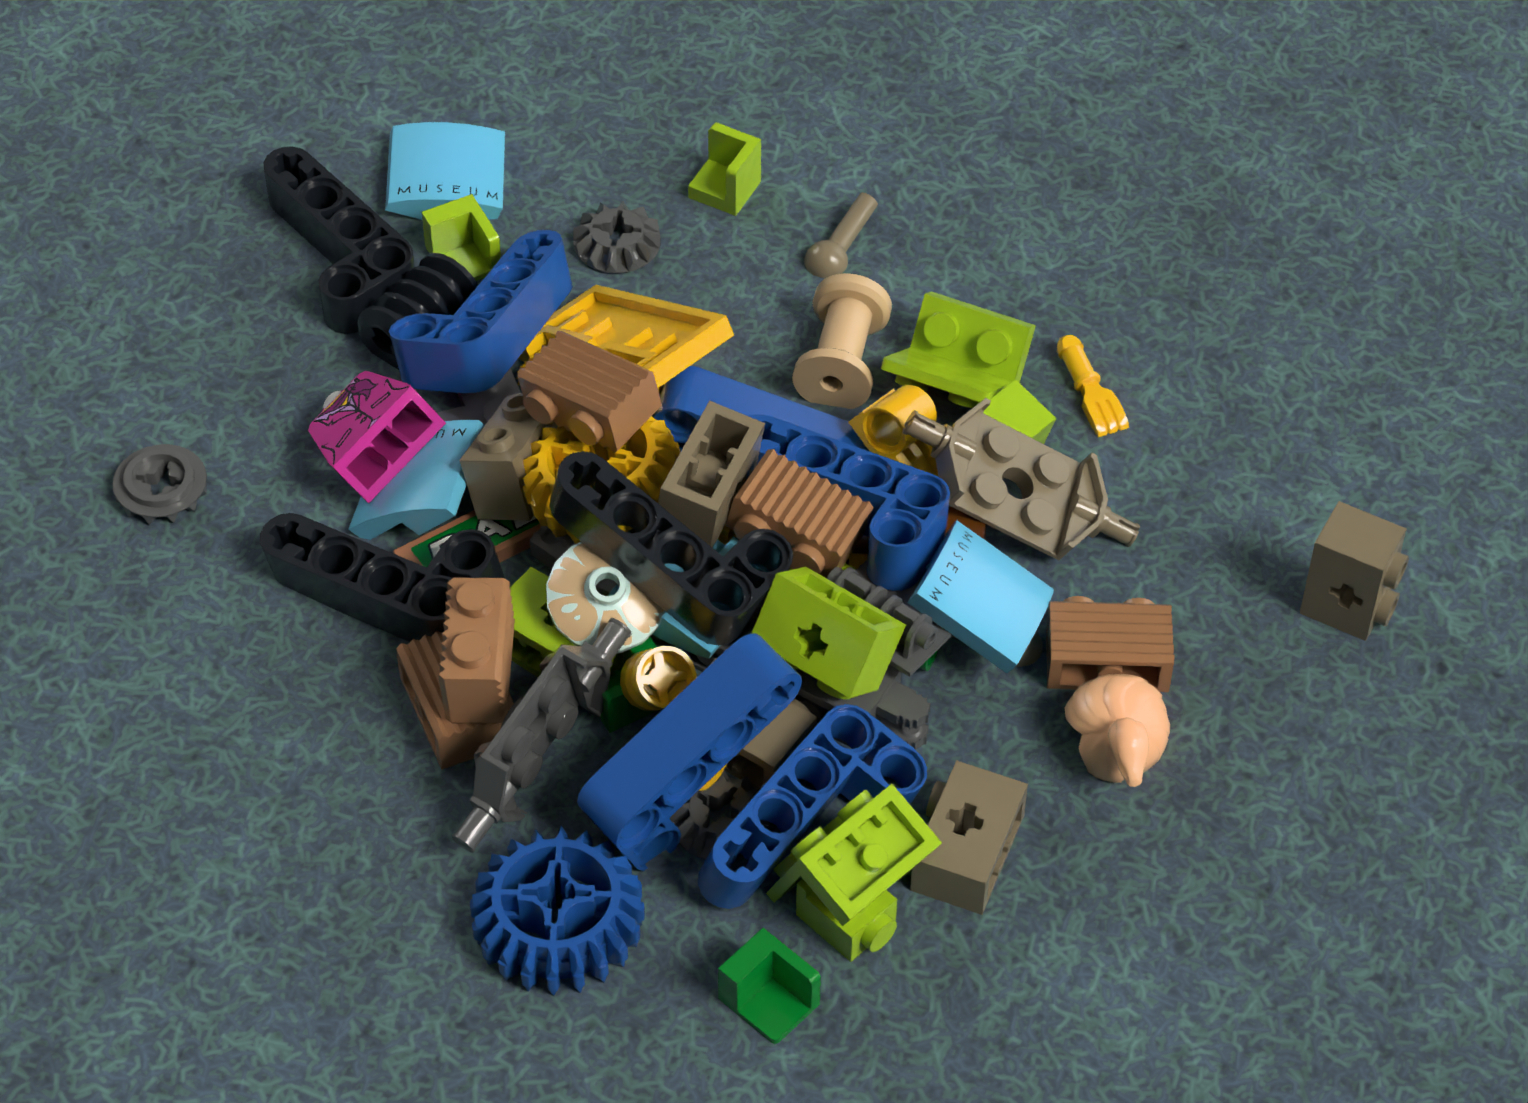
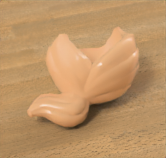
(1120, 726)

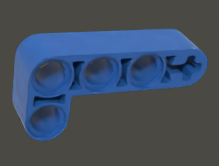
(492, 326)
(690, 391)
(907, 502)
(687, 747)
(794, 808)

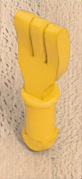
(1099, 403)

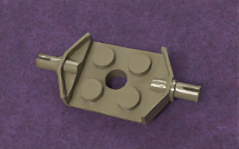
(1059, 495)

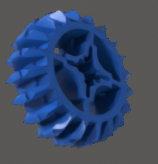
(523, 894)

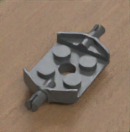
(548, 711)

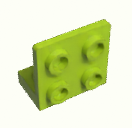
(962, 350)
(858, 853)

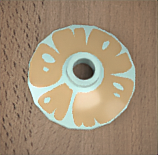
(583, 612)

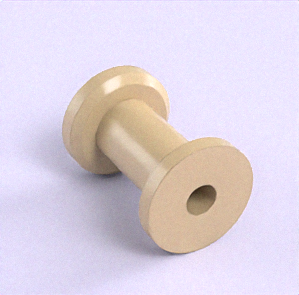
(850, 311)

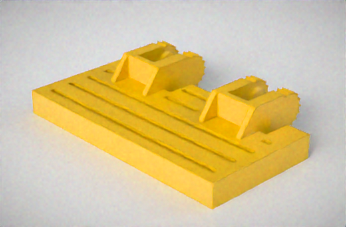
(638, 329)

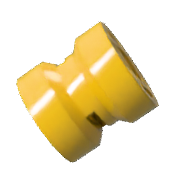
(669, 676)

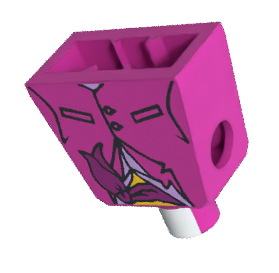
(373, 430)

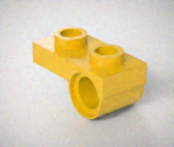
(883, 424)

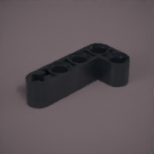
(344, 229)
(596, 498)
(360, 576)

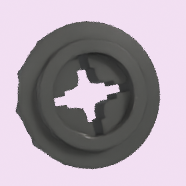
(634, 249)
(145, 468)
(694, 815)

